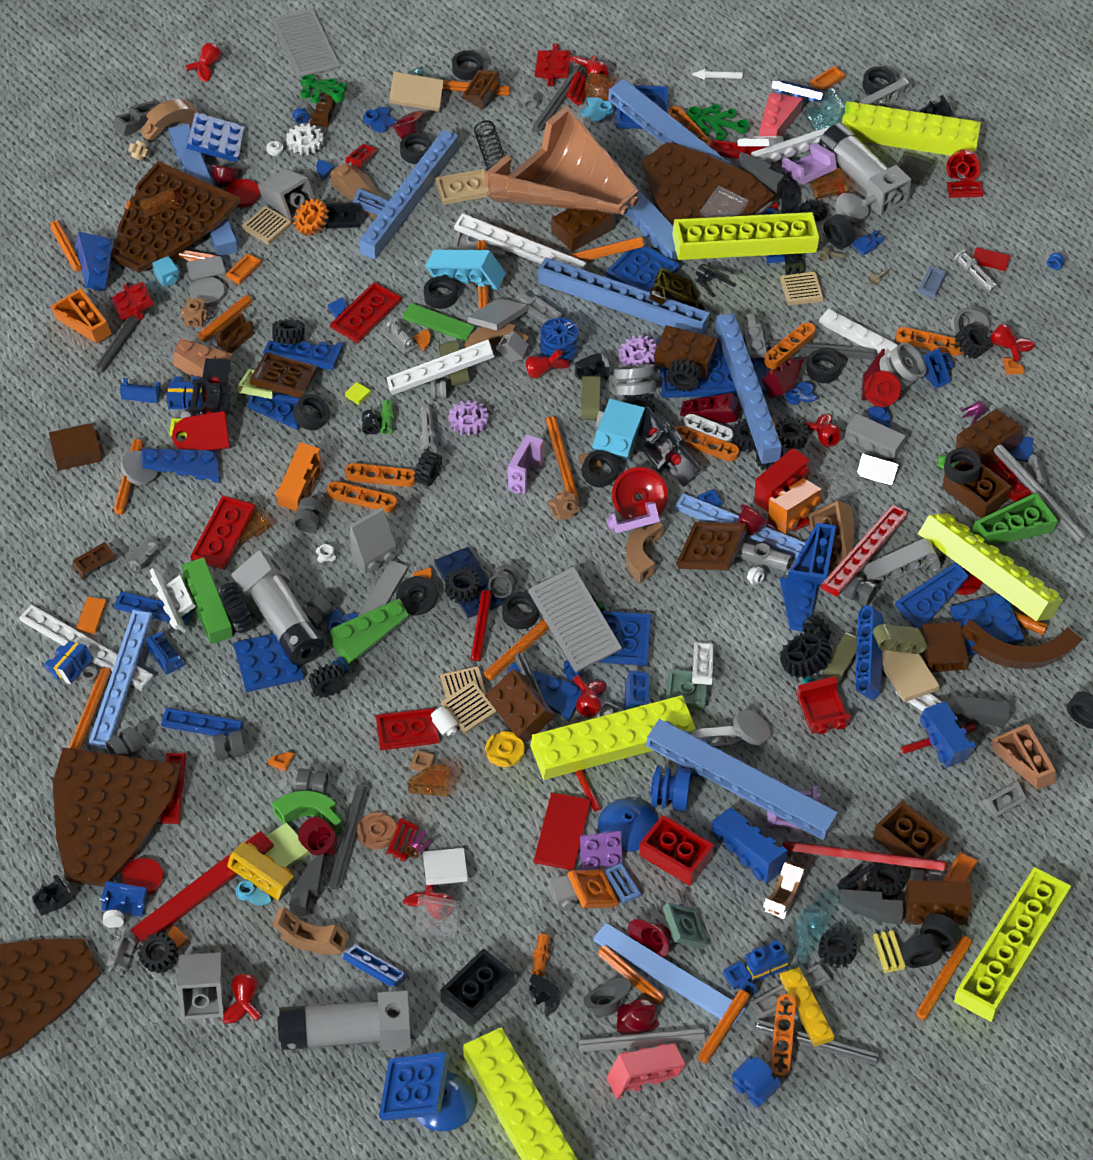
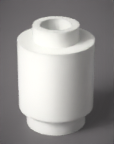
(444, 721)

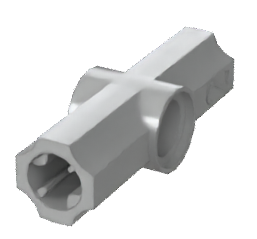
(763, 556)

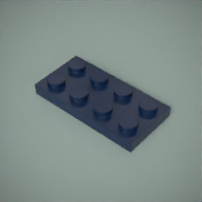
(465, 558)

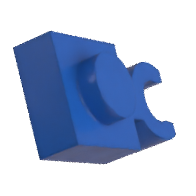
(867, 244)
(879, 415)
(739, 977)

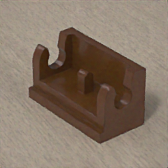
(323, 111)
(234, 333)
(93, 559)

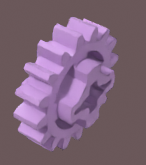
(637, 351)
(468, 417)

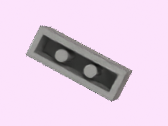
(875, 437)

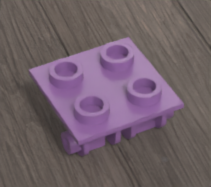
(600, 850)

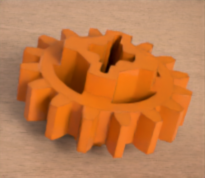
(311, 217)

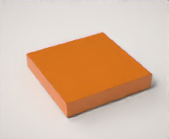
(592, 889)

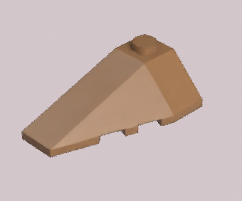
(350, 178)
(842, 517)

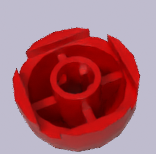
(965, 163)

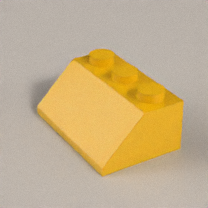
(260, 870)

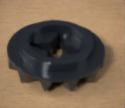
(818, 215)
(811, 624)

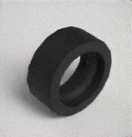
(466, 56)
(877, 72)
(411, 139)
(845, 227)
(440, 302)
(819, 375)
(317, 403)
(966, 455)
(603, 456)
(519, 622)
(1077, 712)
(938, 924)
(921, 951)

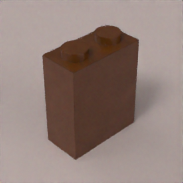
(76, 446)
(944, 647)

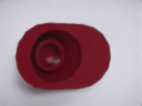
(407, 124)
(224, 175)
(753, 520)
(317, 837)
(652, 936)
(637, 1017)

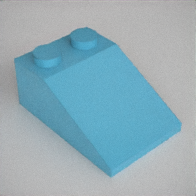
(619, 429)

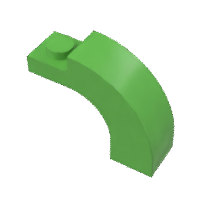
(307, 804)

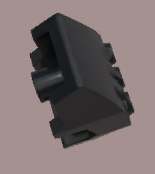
(941, 108)
(591, 366)
(52, 896)
(545, 992)

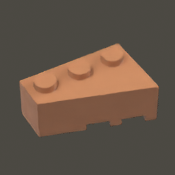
(191, 356)
(1026, 756)

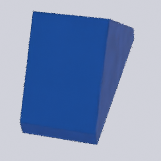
(936, 369)

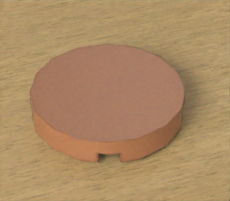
(371, 832)

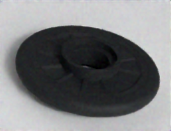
(417, 584)

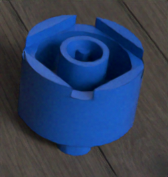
(755, 1080)

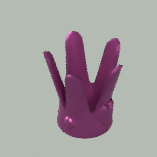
(975, 409)
(414, 848)

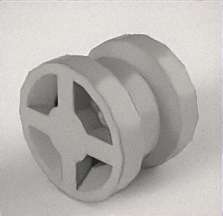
(438, 389)

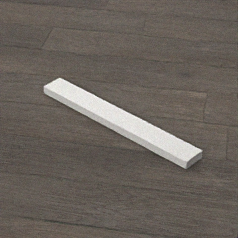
(512, 242)
(63, 634)

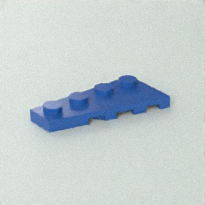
(322, 355)
(189, 462)
(927, 599)
(558, 694)

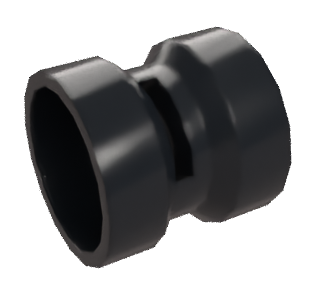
(370, 422)

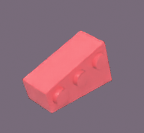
(779, 114)
(644, 1066)

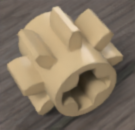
(139, 150)

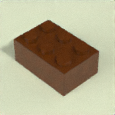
(581, 227)
(684, 344)
(988, 433)
(983, 494)
(520, 705)
(910, 834)
(937, 897)

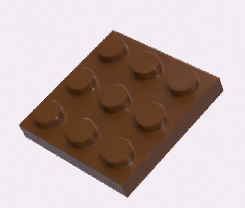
(283, 375)
(712, 546)

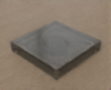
(917, 167)

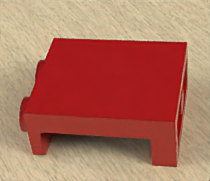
(822, 706)

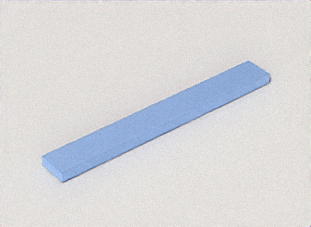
(711, 513)
(120, 678)
(665, 971)

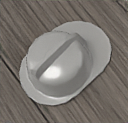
(967, 316)

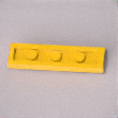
(807, 1007)

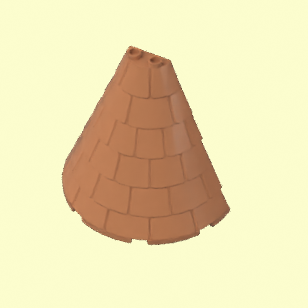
(564, 173)

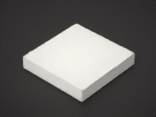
(760, 141)
(445, 866)

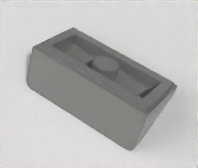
(205, 267)
(1005, 799)

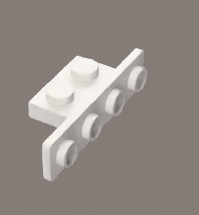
(176, 598)

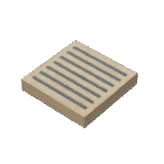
(266, 225)
(801, 288)
(458, 679)
(469, 707)

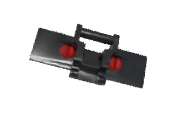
(216, 383)
(671, 444)

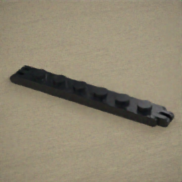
(790, 204)

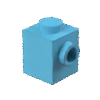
(166, 271)

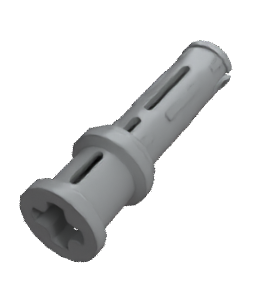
(972, 267)
(427, 437)

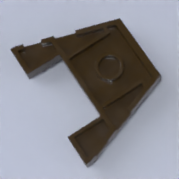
(676, 287)

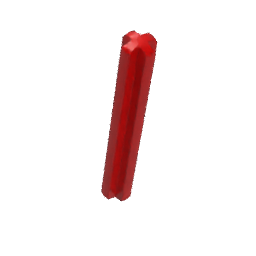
(481, 625)

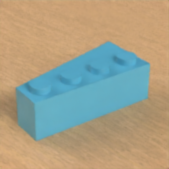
(467, 266)

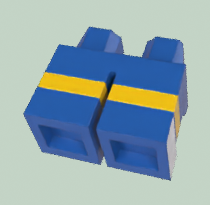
(181, 393)
(69, 661)
(766, 961)

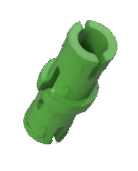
(387, 417)

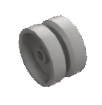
(904, 363)
(635, 382)

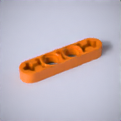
(683, 118)
(930, 341)
(793, 347)
(707, 440)
(381, 472)
(360, 499)
(780, 1035)

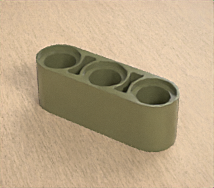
(459, 377)
(590, 397)
(899, 639)
(842, 657)

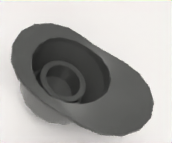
(608, 997)

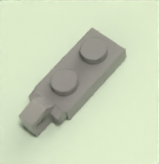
(538, 308)
(754, 338)

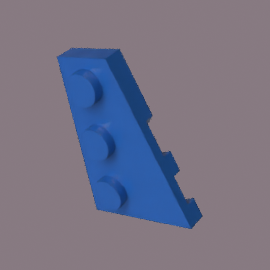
(278, 408)
(798, 601)

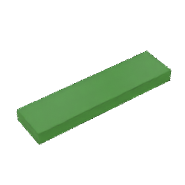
(438, 322)

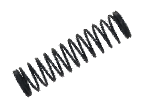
(488, 135)

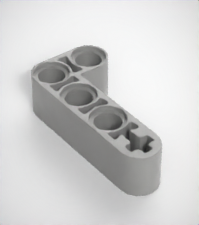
(902, 562)

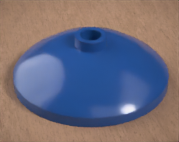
(632, 830)
(456, 1105)

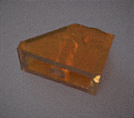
(598, 86)
(431, 781)

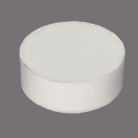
(113, 918)

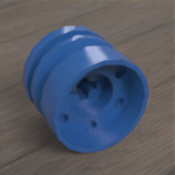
(559, 334)
(670, 788)

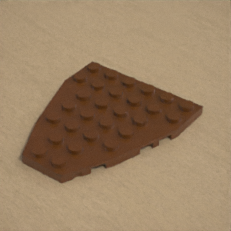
(686, 178)
(168, 232)
(107, 810)
(39, 985)

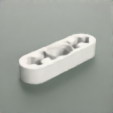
(722, 430)
(718, 736)

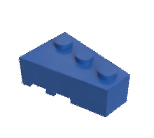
(95, 258)
(815, 557)
(946, 734)

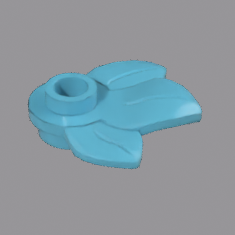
(597, 109)
(255, 895)

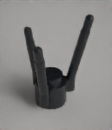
(706, 274)
(850, 882)

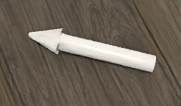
(715, 74)

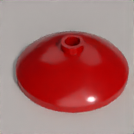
(638, 481)

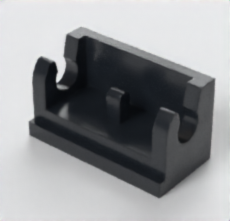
(343, 215)

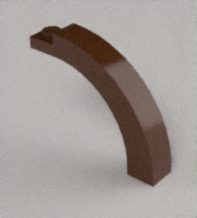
(1019, 656)

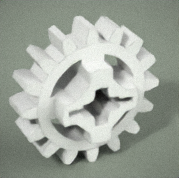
(304, 139)

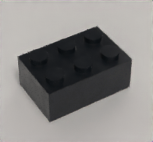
(477, 987)

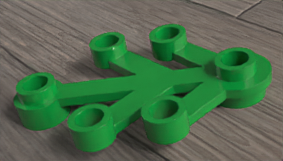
(322, 85)
(699, 115)

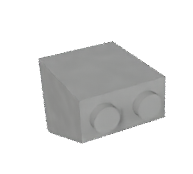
(286, 192)
(200, 986)

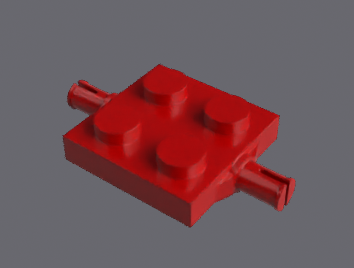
(553, 64)
(132, 301)

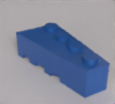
(749, 845)

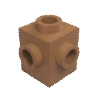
(194, 312)
(564, 505)

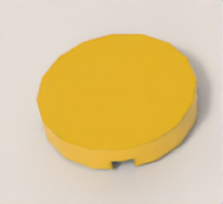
(504, 749)

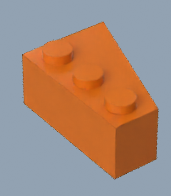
(82, 316)
(300, 476)
(793, 505)

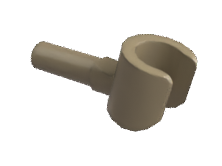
(826, 252)
(875, 279)

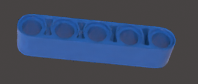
(868, 654)

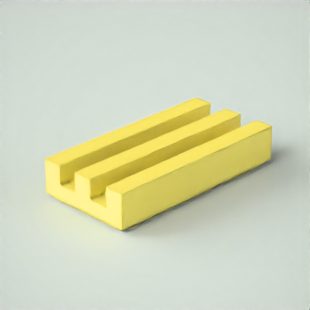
(876, 938)

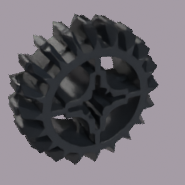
(236, 607)
(806, 655)

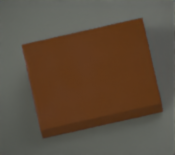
(482, 88)

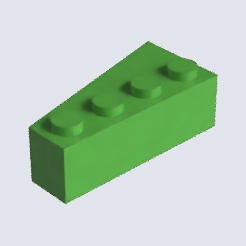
(1016, 522)
(208, 601)
(364, 632)

